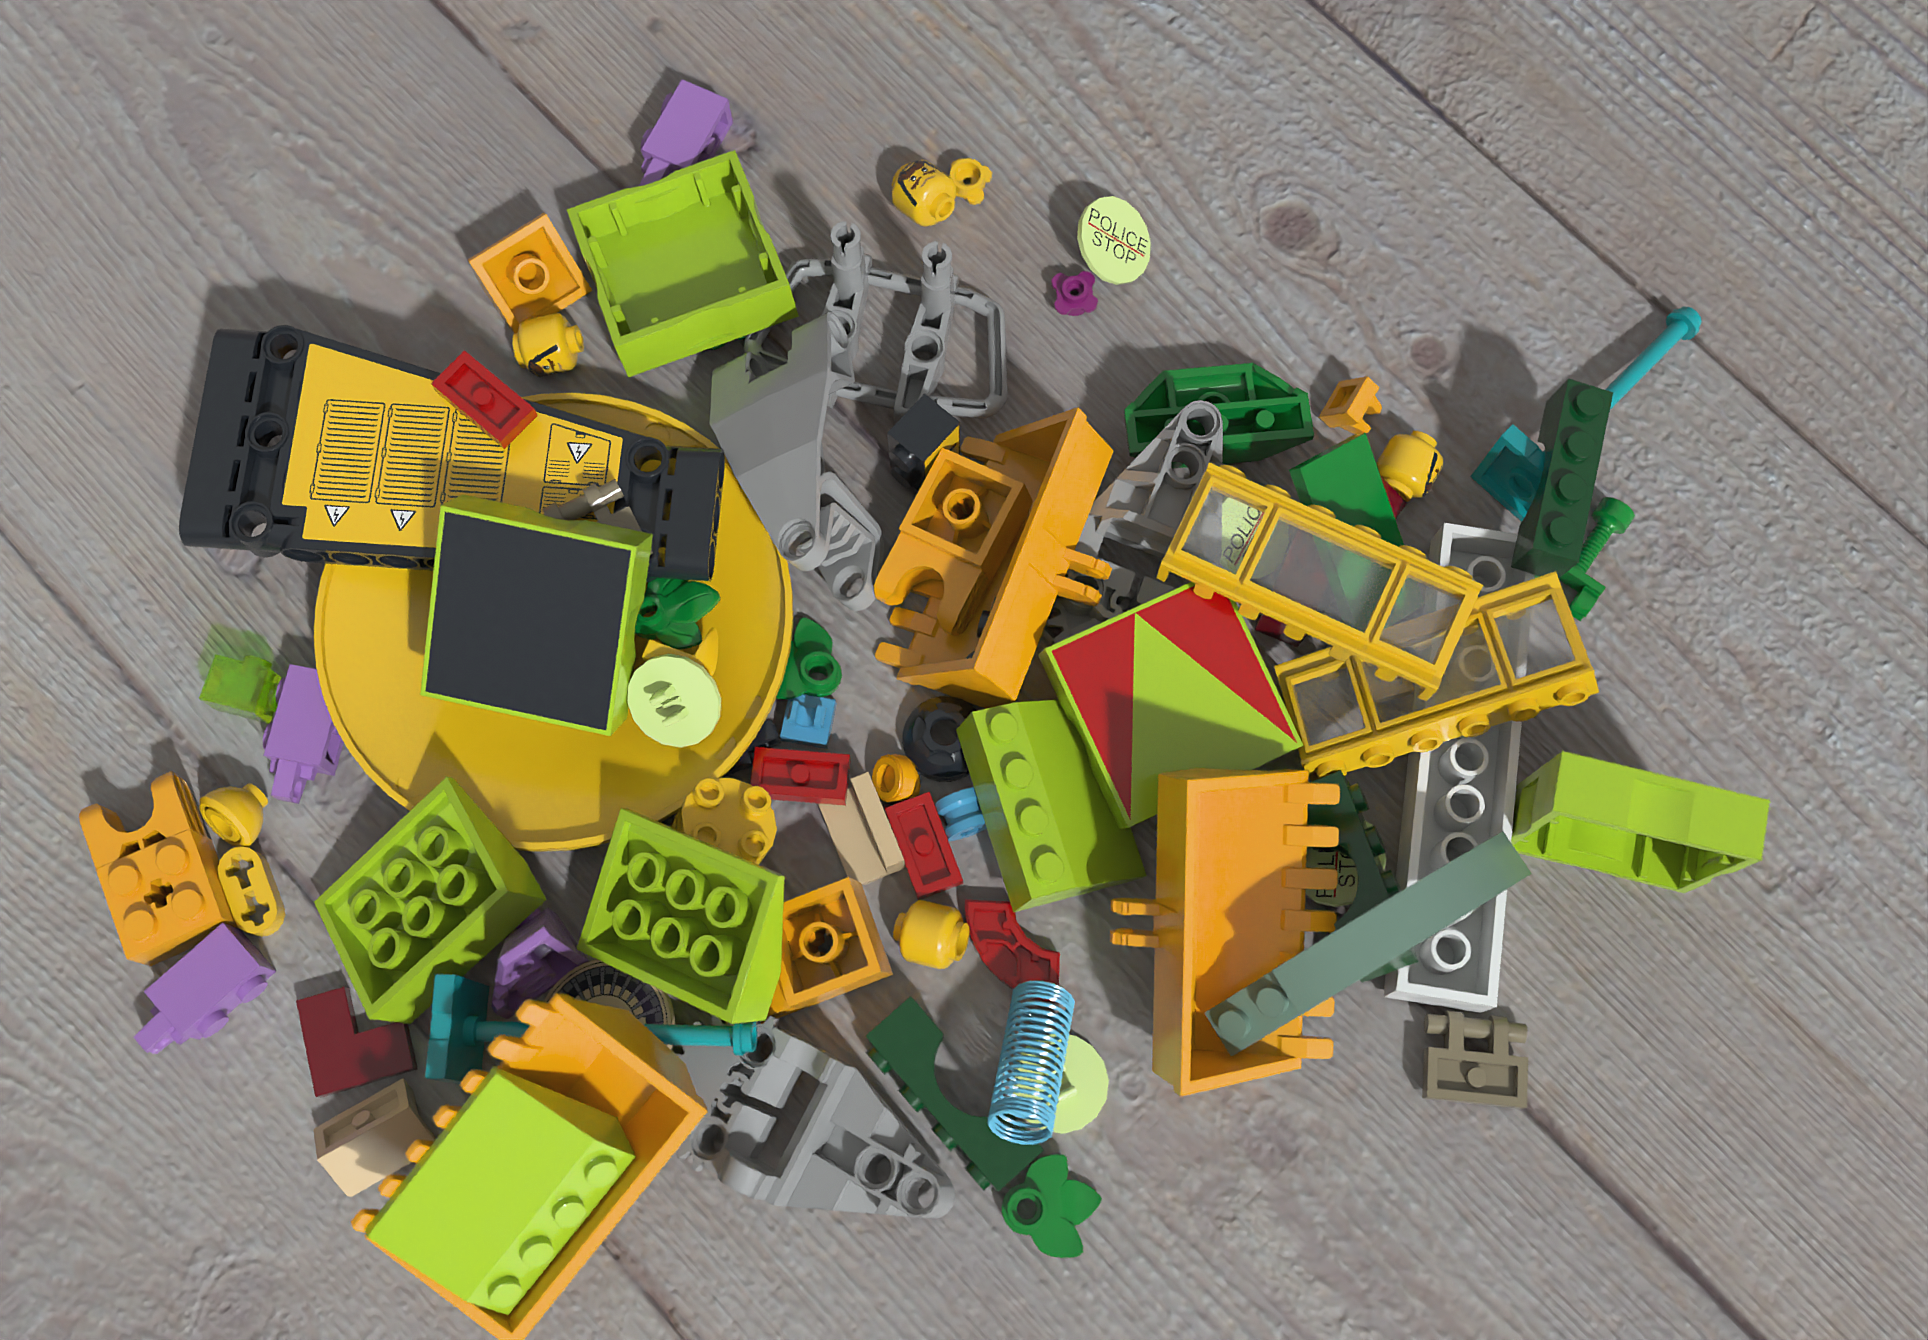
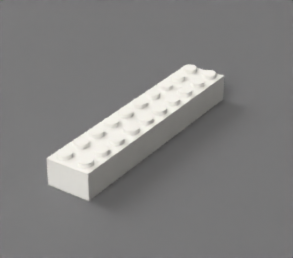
(1454, 804)

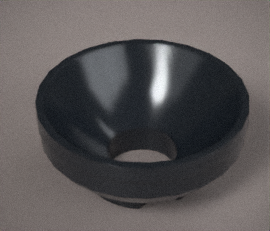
(931, 759)

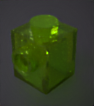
(242, 687)

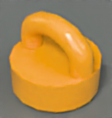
(895, 778)

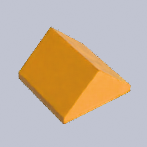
(529, 273)

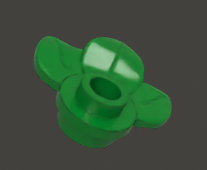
(678, 609)
(810, 654)
(1059, 1207)

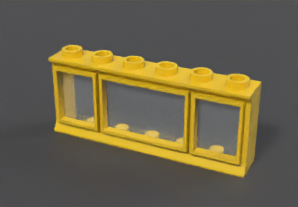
(1321, 577)
(1508, 665)

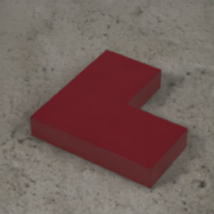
(340, 1054)

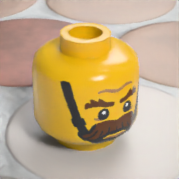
(923, 193)
(547, 345)
(1410, 464)

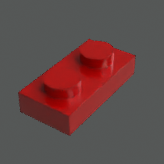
(484, 399)
(802, 775)
(924, 846)

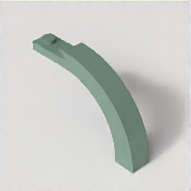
(1368, 943)

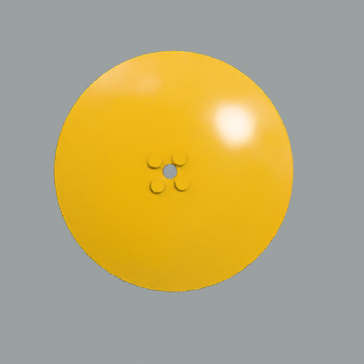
(532, 777)

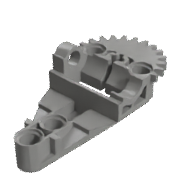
(1144, 513)
(834, 1146)

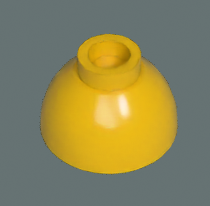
(234, 813)

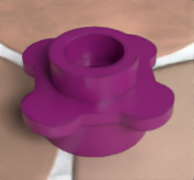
(1074, 305)

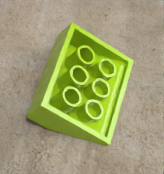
(1044, 805)
(426, 903)
(687, 919)
(502, 1190)

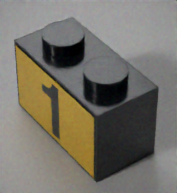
(918, 440)

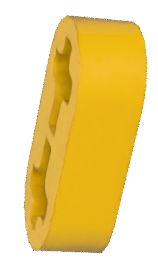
(240, 895)

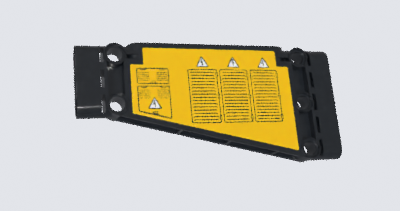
(380, 451)

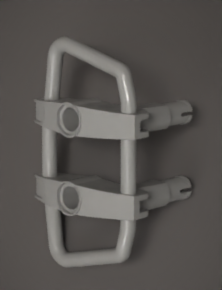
(930, 331)

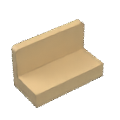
(863, 833)
(370, 1138)

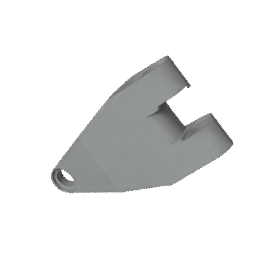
(774, 446)

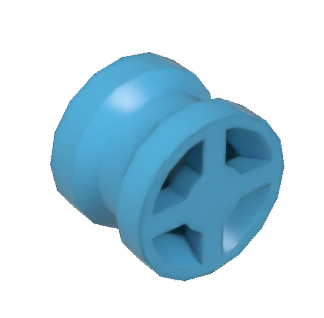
(961, 814)

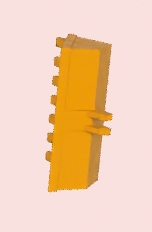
(1062, 469)
(1229, 915)
(604, 1062)

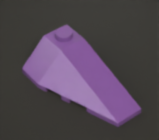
(533, 961)

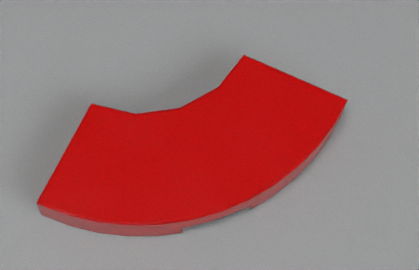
(1005, 946)

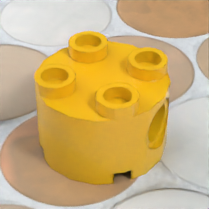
(729, 817)

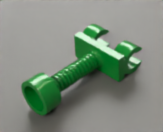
(1611, 517)

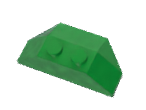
(1256, 407)

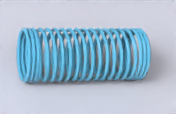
(1024, 1106)

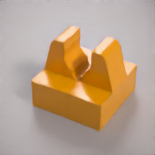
(1349, 403)

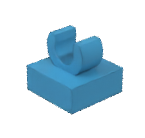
(808, 721)

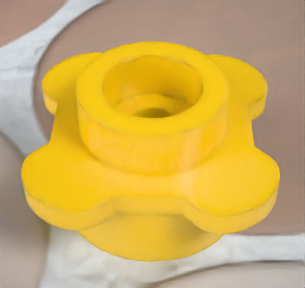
(972, 170)

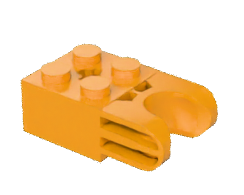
(953, 550)
(155, 866)
(851, 963)

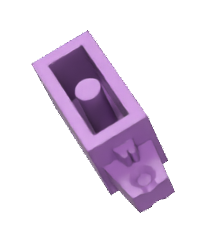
(686, 133)
(301, 735)
(204, 989)

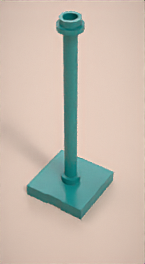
(1516, 463)
(462, 1027)

